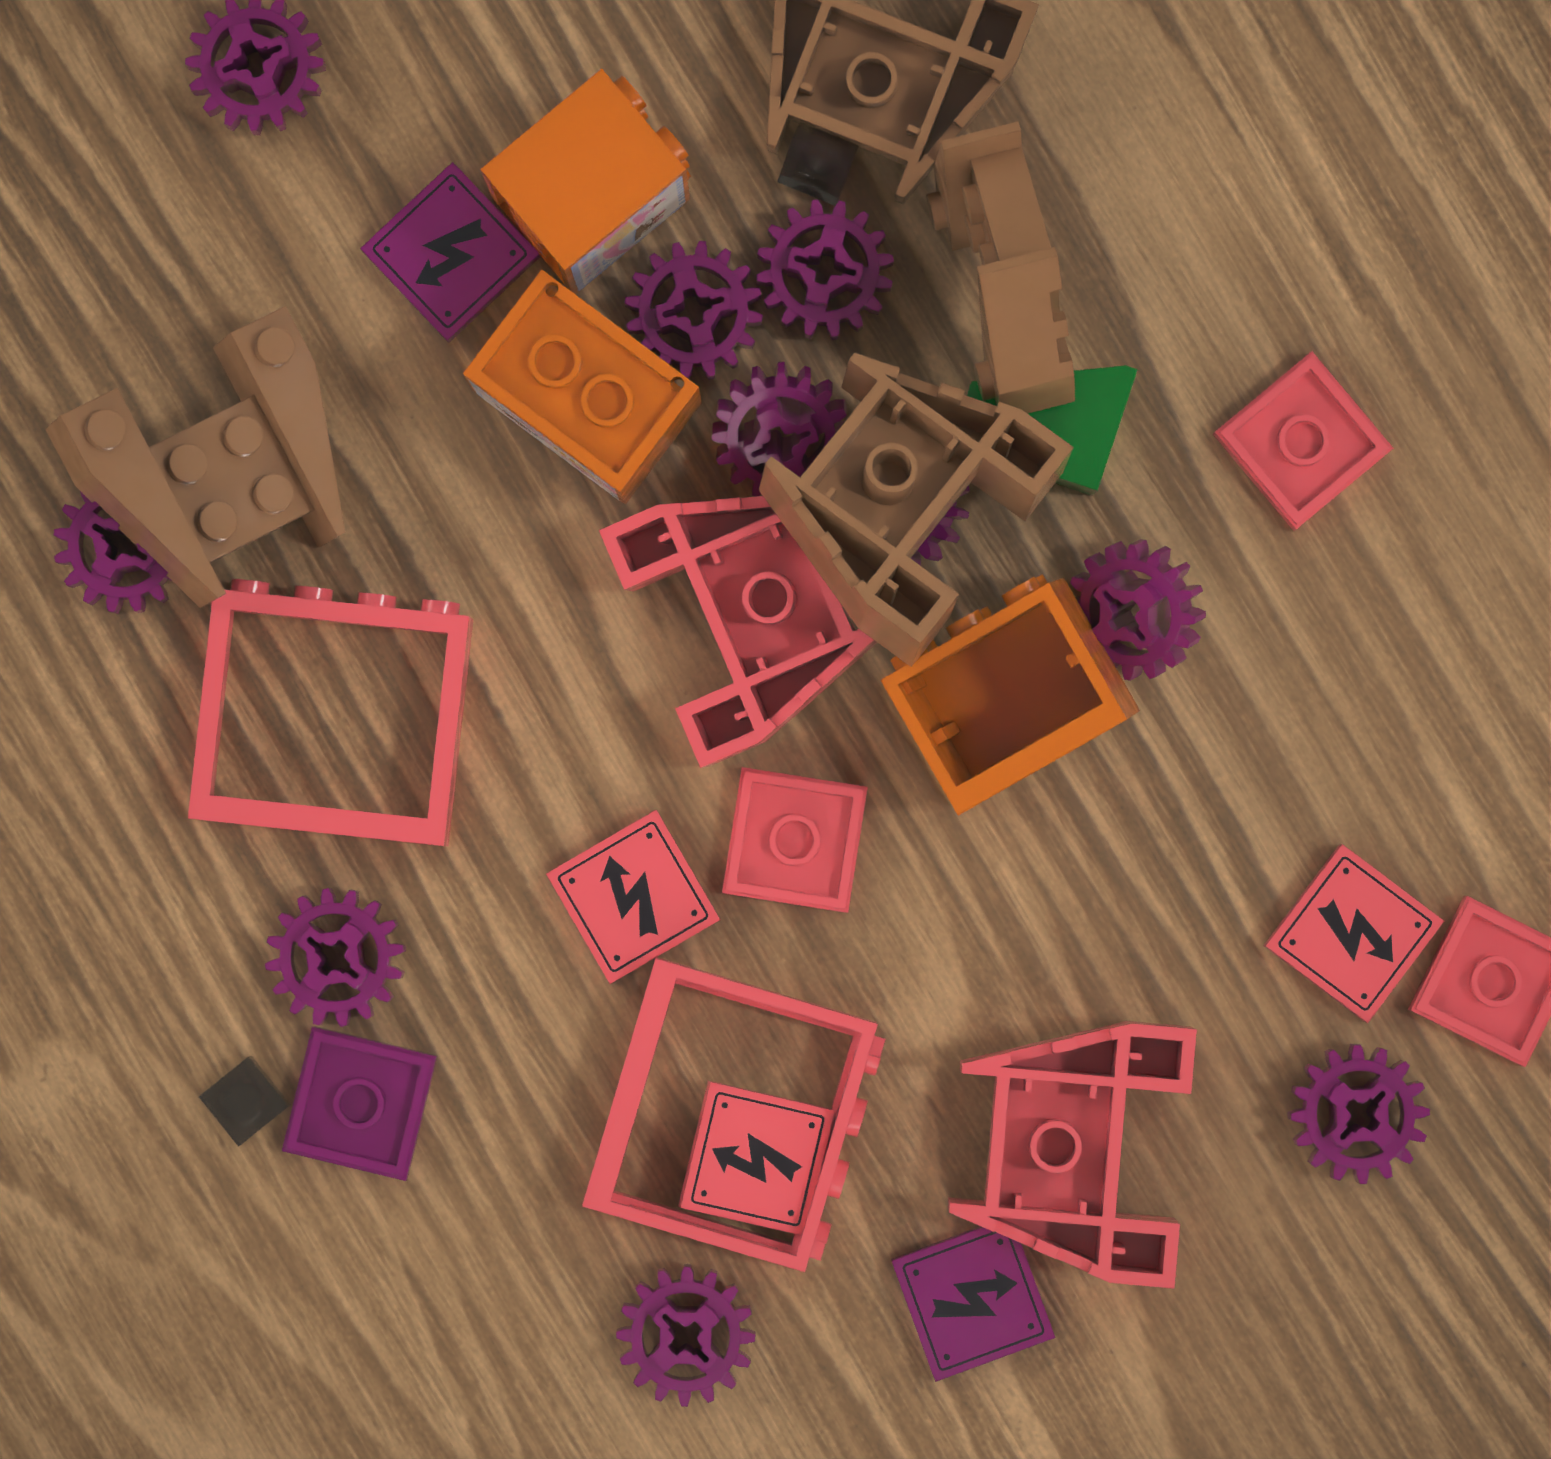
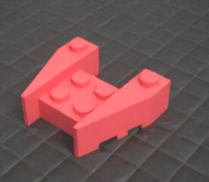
(764, 605)
(1061, 1147)

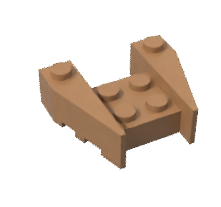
(888, 79)
(991, 206)
(223, 476)
(891, 483)

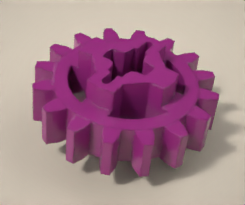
(279, 56)
(853, 279)
(722, 300)
(775, 407)
(105, 568)
(1111, 594)
(317, 979)
(1379, 1132)
(666, 1355)

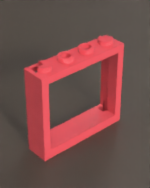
(370, 610)
(849, 1110)

